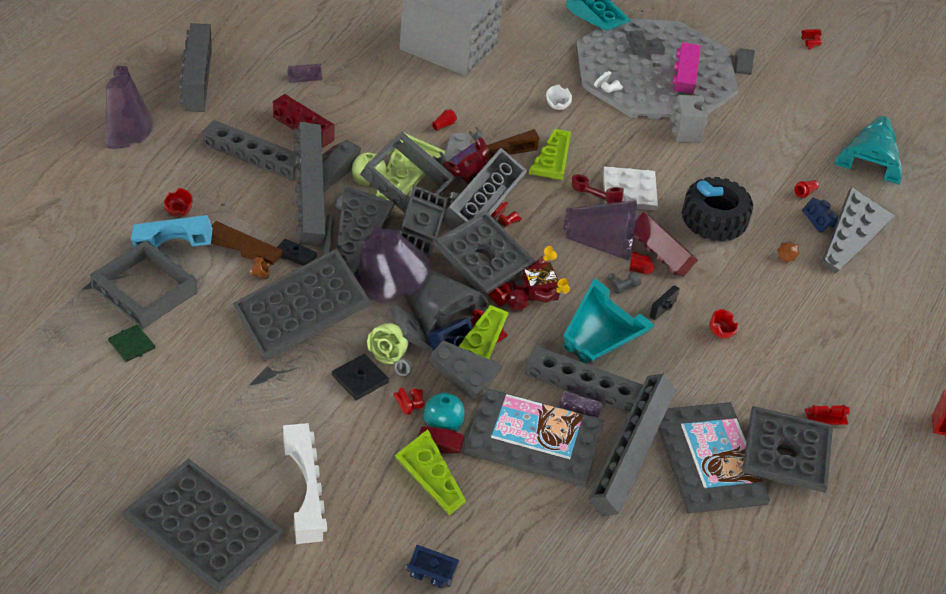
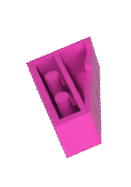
(686, 67)

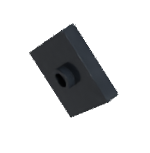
(360, 376)

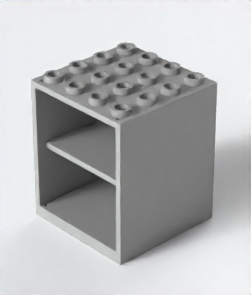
(450, 31)

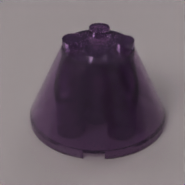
(391, 266)

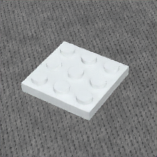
(637, 185)

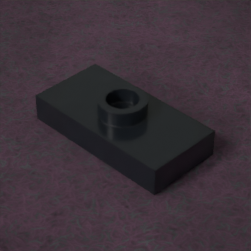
(296, 252)
(664, 303)

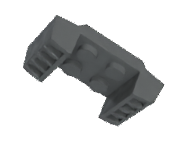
(422, 218)

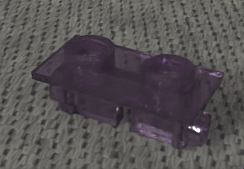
(303, 73)
(580, 404)

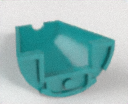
(601, 325)

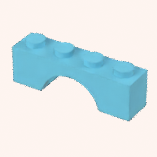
(193, 229)

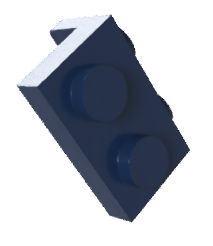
(820, 214)
(433, 566)

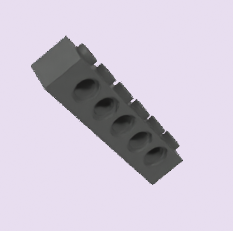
(250, 149)
(582, 379)

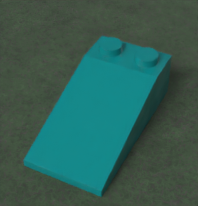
(598, 12)

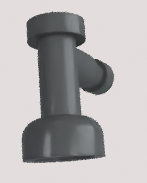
(618, 285)

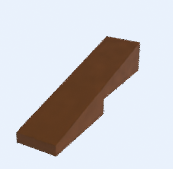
(516, 144)
(247, 245)

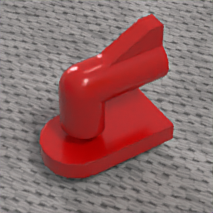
(813, 34)
(506, 221)
(641, 264)
(499, 295)
(405, 403)

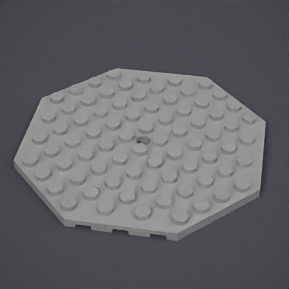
(649, 77)

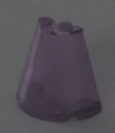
(125, 111)
(603, 226)

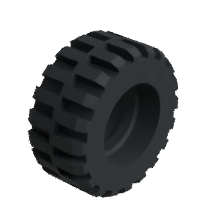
(717, 224)

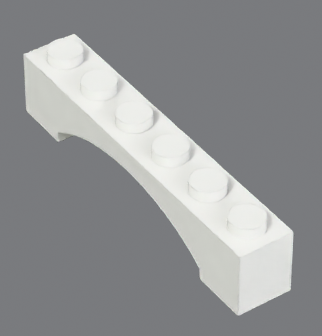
(308, 521)

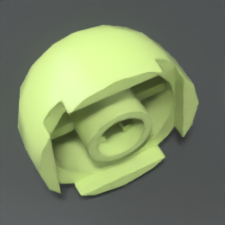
(359, 164)
(387, 343)

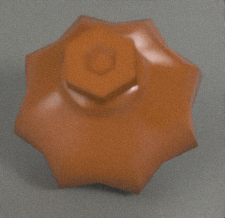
(788, 251)
(260, 268)

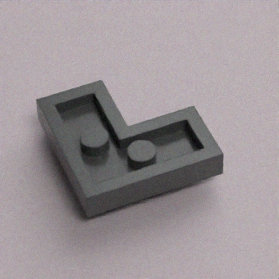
(641, 46)

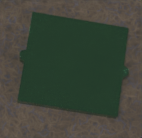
(131, 343)

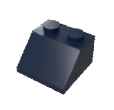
(452, 333)

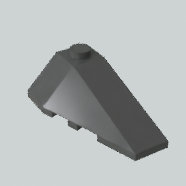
(338, 162)

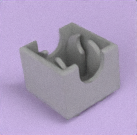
(688, 119)

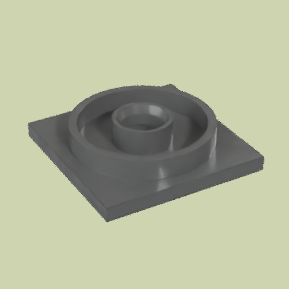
(487, 237)
(805, 438)

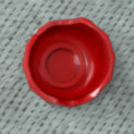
(178, 202)
(723, 324)

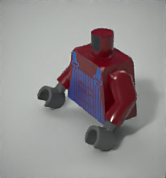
(468, 160)

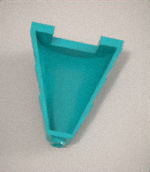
(877, 145)

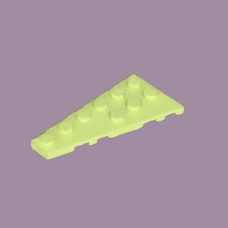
(403, 172)

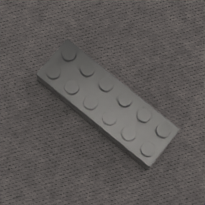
(196, 67)
(485, 190)

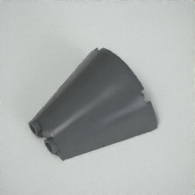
(442, 298)

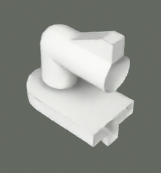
(602, 81)

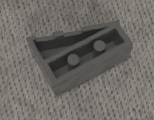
(464, 369)

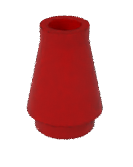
(446, 119)
(805, 188)

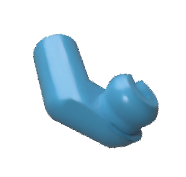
(707, 190)

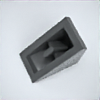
(744, 61)

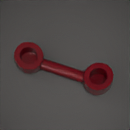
(581, 184)

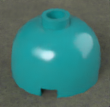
(444, 412)

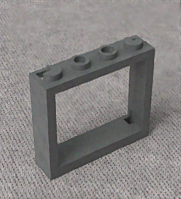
(416, 156)
(143, 316)

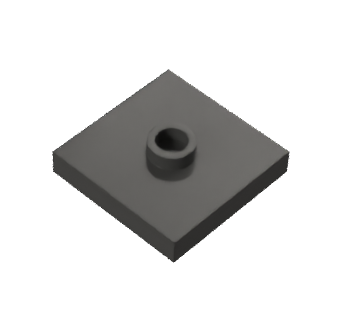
(410, 328)

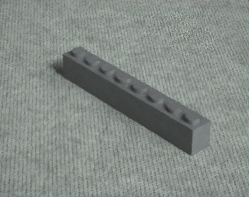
(309, 184)
(632, 445)

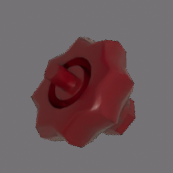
(517, 300)

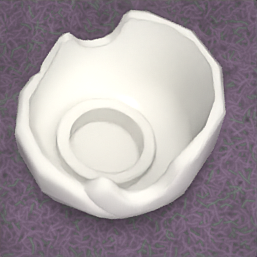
(558, 97)

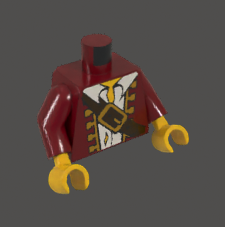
(541, 281)

